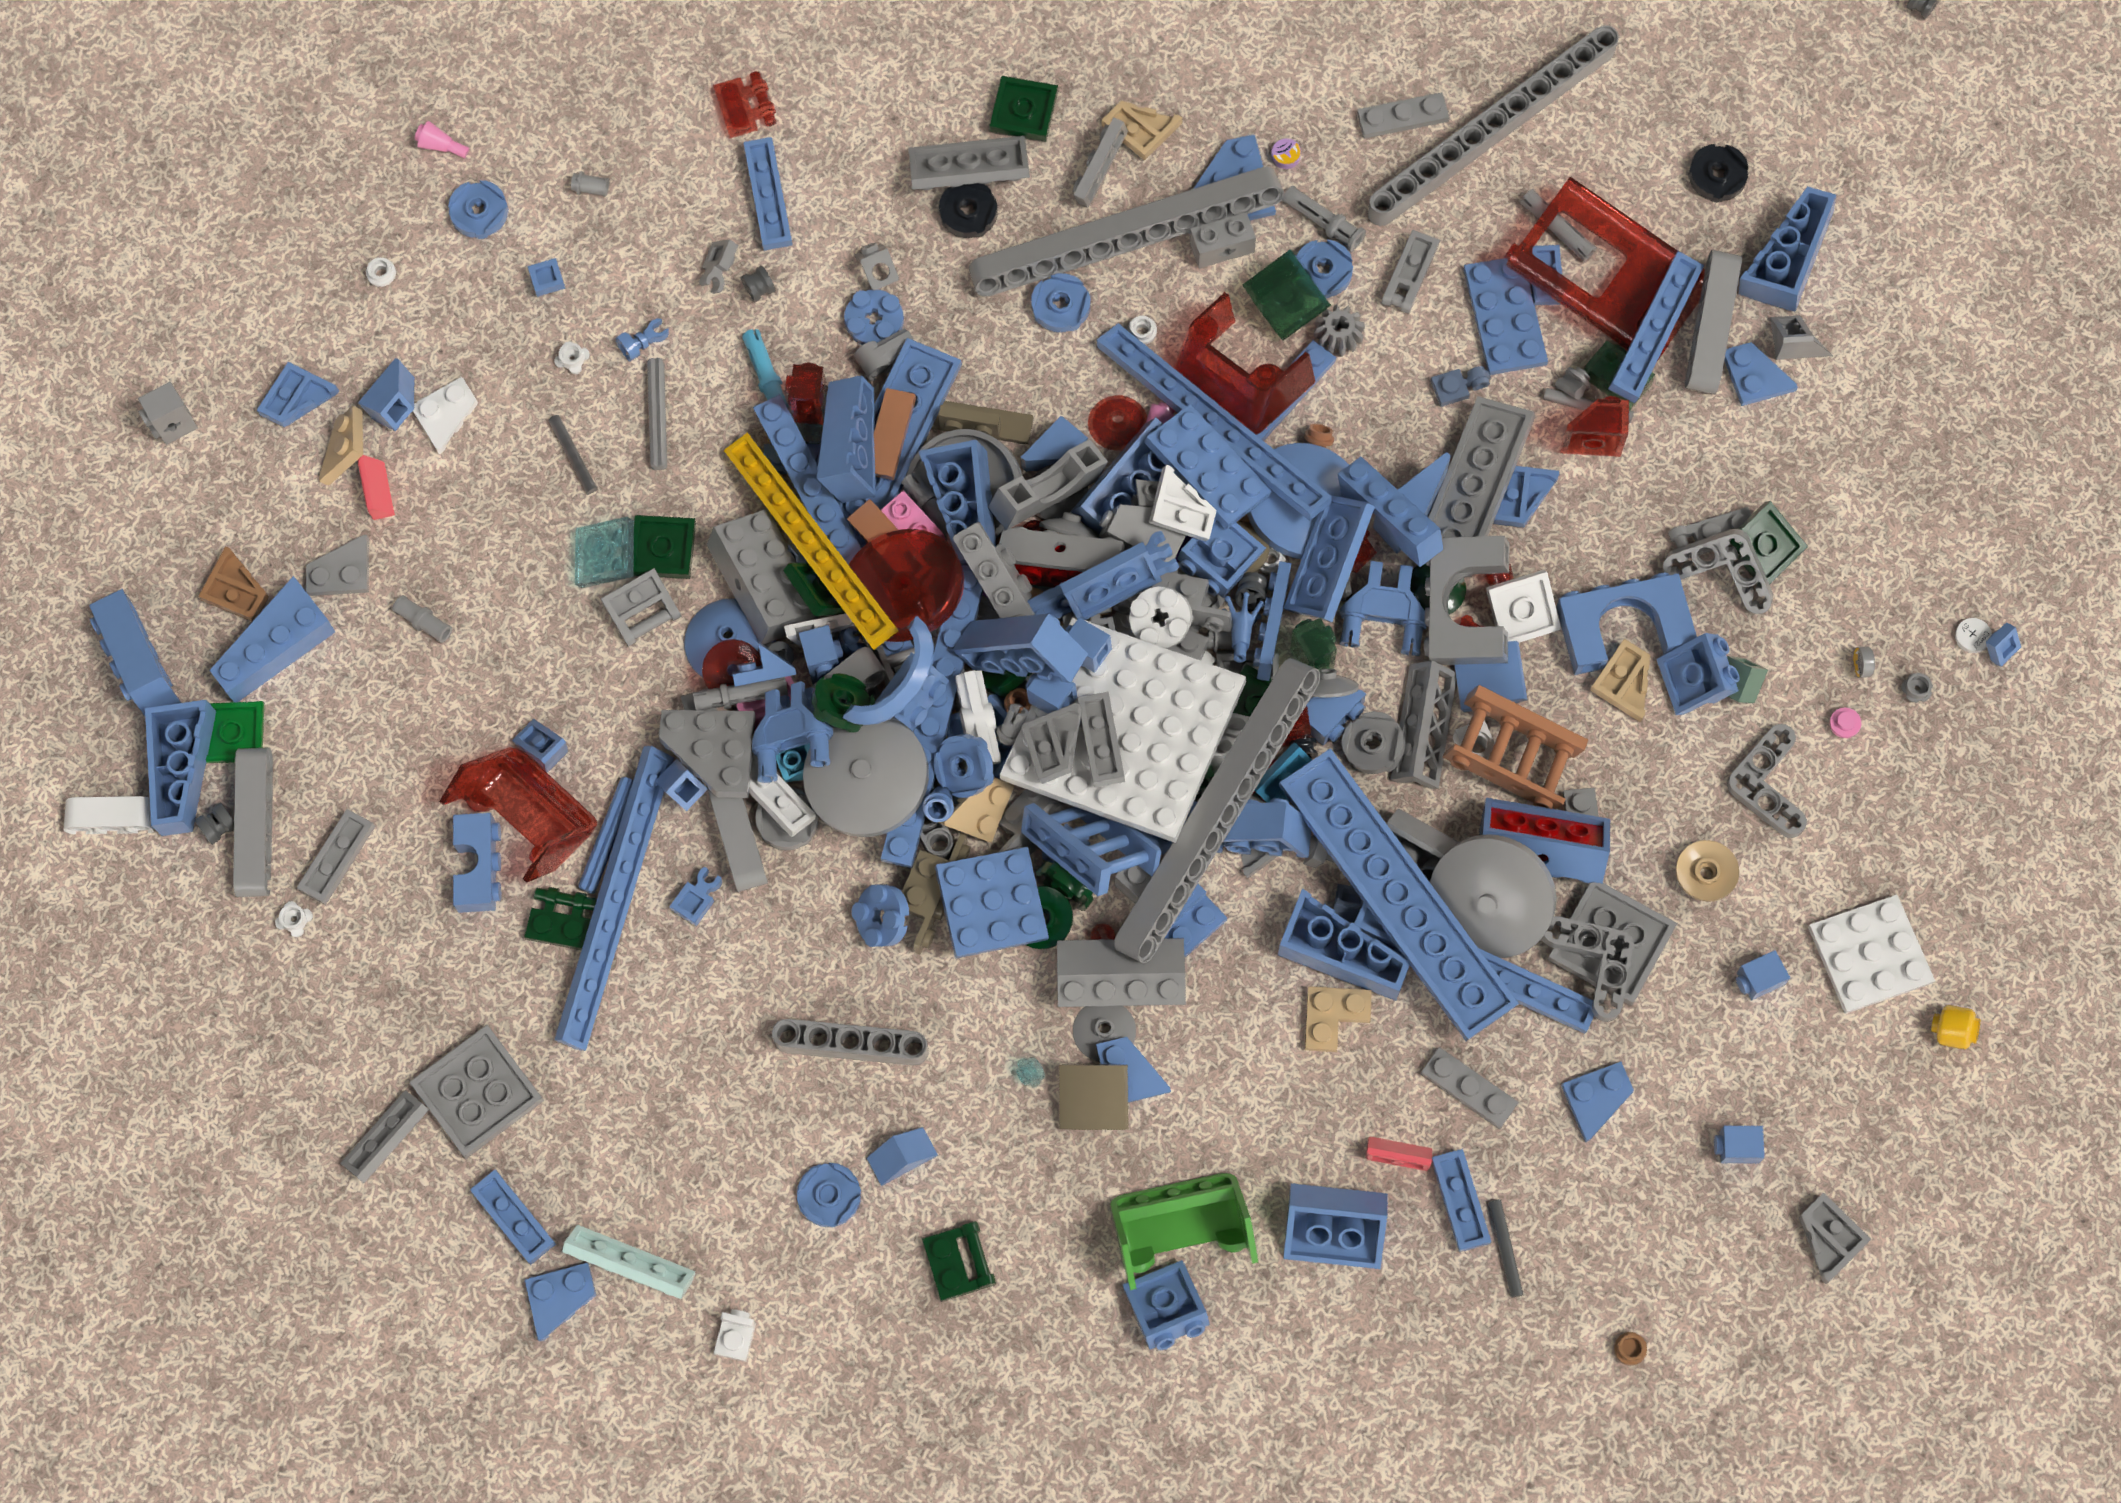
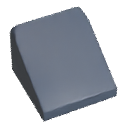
(1347, 903)

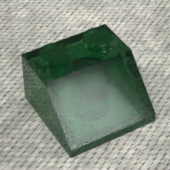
(1286, 294)

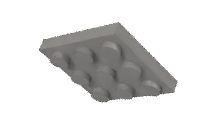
(1615, 910)
(476, 1091)

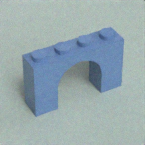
(1658, 597)

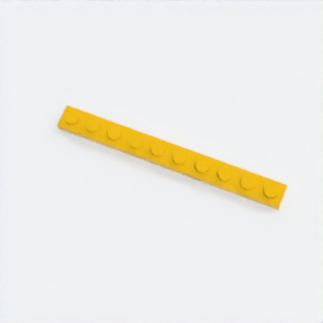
(811, 541)

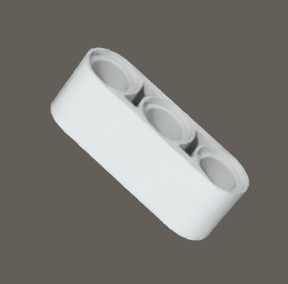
(106, 814)

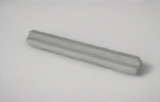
(657, 414)

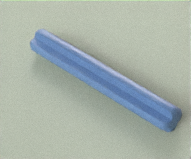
(606, 838)

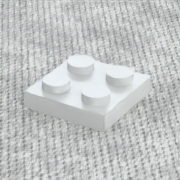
(1524, 606)

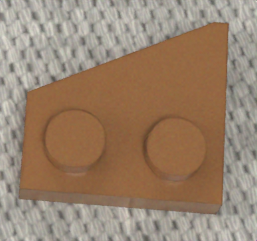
(233, 588)

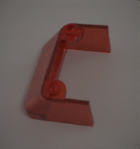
(1250, 398)
(528, 801)

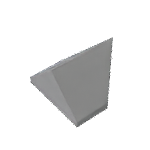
(1794, 339)

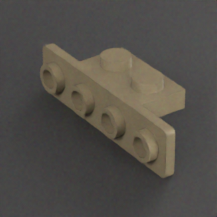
(997, 423)
(924, 893)

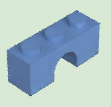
(1054, 694)
(478, 888)

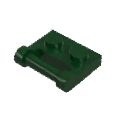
(948, 1264)

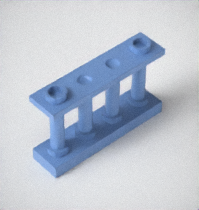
(1084, 860)

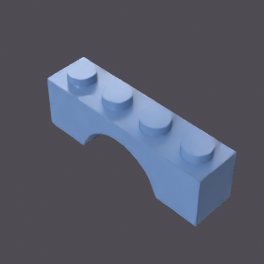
(1409, 525)

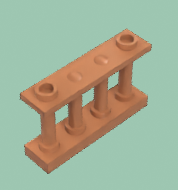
(1538, 731)

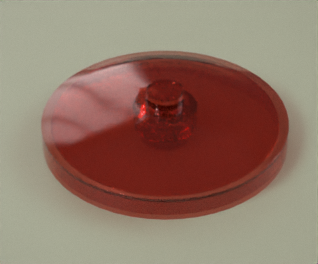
(911, 577)

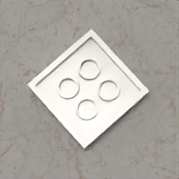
(1871, 954)

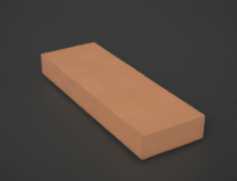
(891, 431)

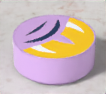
(1286, 153)

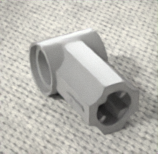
(881, 356)

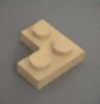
(1327, 1008)

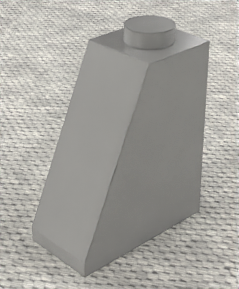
(1132, 527)

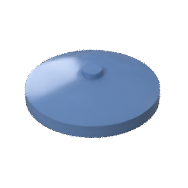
(1278, 521)

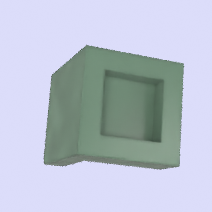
(1750, 680)

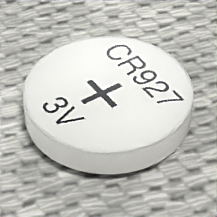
(1972, 635)

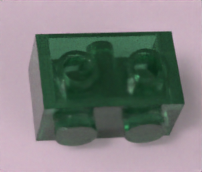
(1604, 366)
(1314, 644)

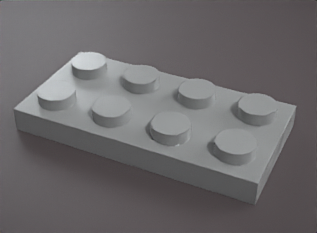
(968, 162)

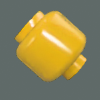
(1956, 1027)

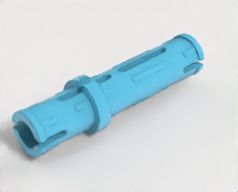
(769, 383)

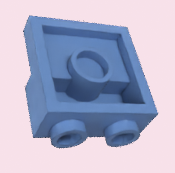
(1221, 558)
(1698, 673)
(1196, 920)
(1167, 1306)

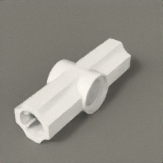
(976, 712)

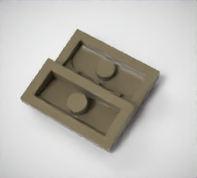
(1093, 1097)

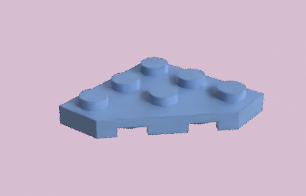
(1235, 158)

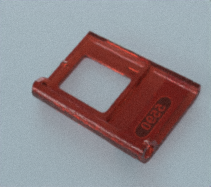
(1631, 291)

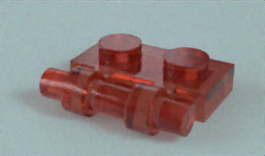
(736, 108)

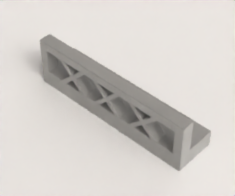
(1419, 721)

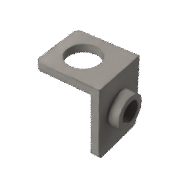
(872, 255)

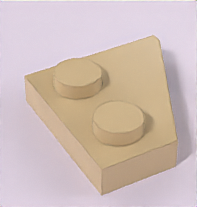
(1144, 126)
(344, 445)
(1625, 680)
(982, 812)

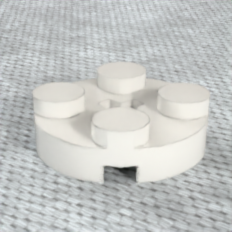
(1169, 601)

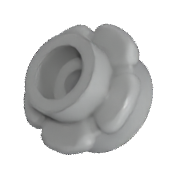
(1922, 682)

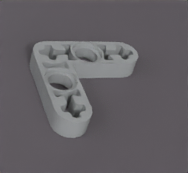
(1725, 555)
(1756, 778)
(1602, 950)

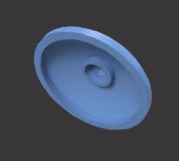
(708, 627)

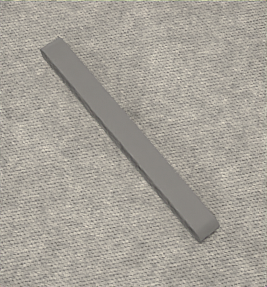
(1499, 114)
(1125, 231)
(1217, 810)

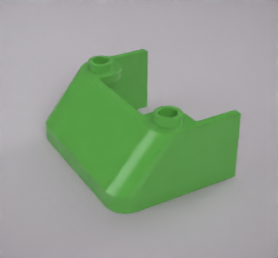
(1180, 1218)

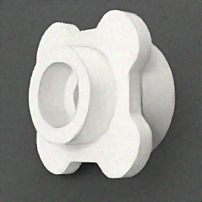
(572, 349)
(291, 910)

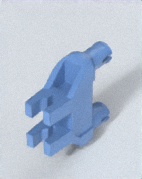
(1385, 606)
(788, 728)

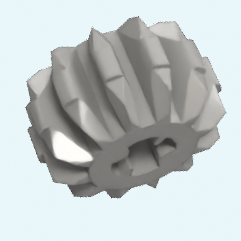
(1348, 336)

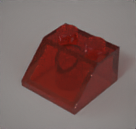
(1598, 429)

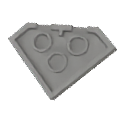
(712, 747)

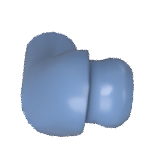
(849, 641)

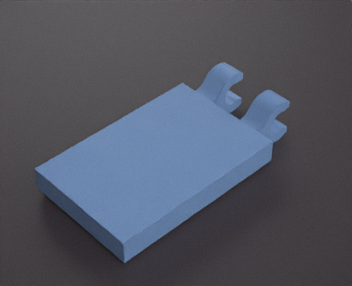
(1119, 577)

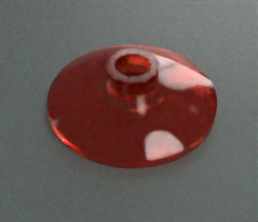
(1114, 434)
(724, 654)

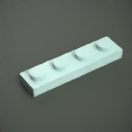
(628, 1261)

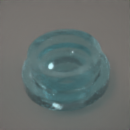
(1030, 1071)

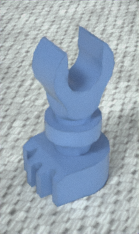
(640, 340)

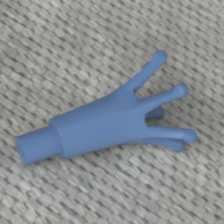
(1242, 626)

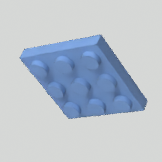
(991, 902)

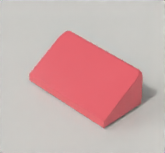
(375, 487)
(1399, 1153)

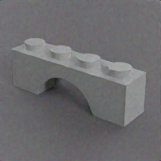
(1025, 498)

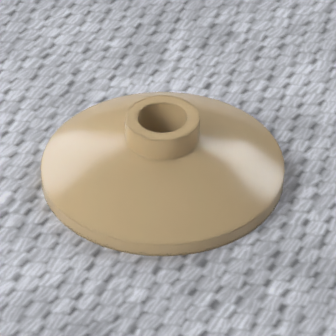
(1710, 856)

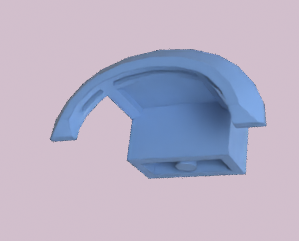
(911, 688)

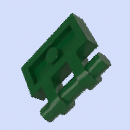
(559, 928)

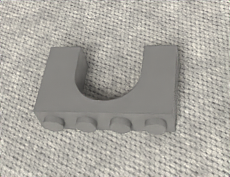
(1447, 640)

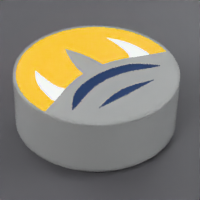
(1864, 662)

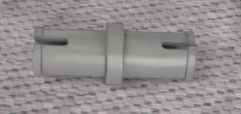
(422, 619)

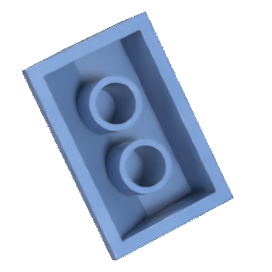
(1336, 1226)

